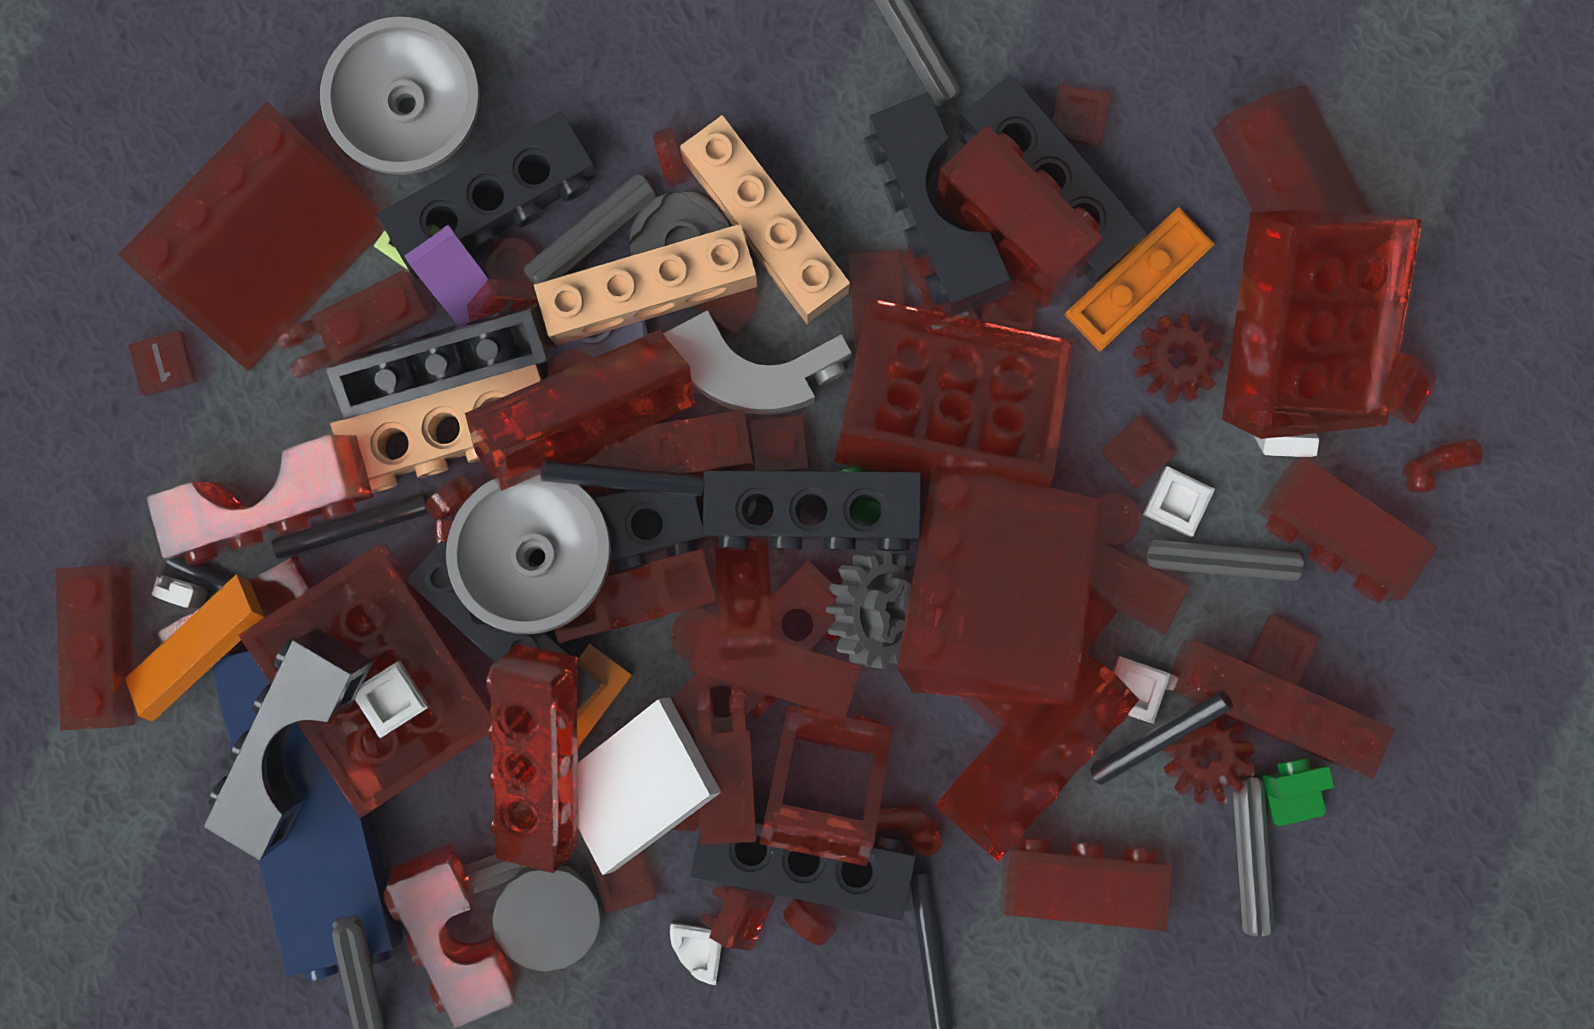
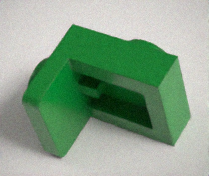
(1296, 789)

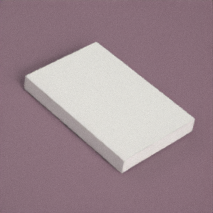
(640, 785)

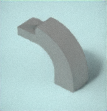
(751, 386)

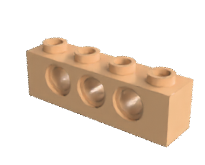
(767, 219)
(646, 285)
(419, 422)

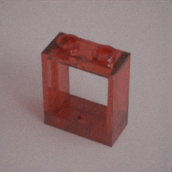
(817, 831)

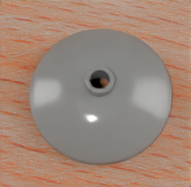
(378, 70)
(493, 546)

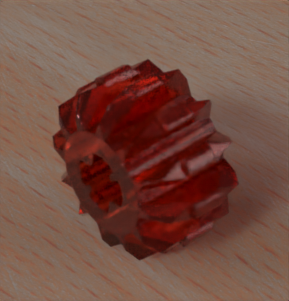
(1184, 378)
(1220, 774)

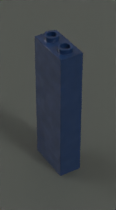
(330, 855)

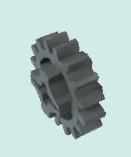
(872, 607)

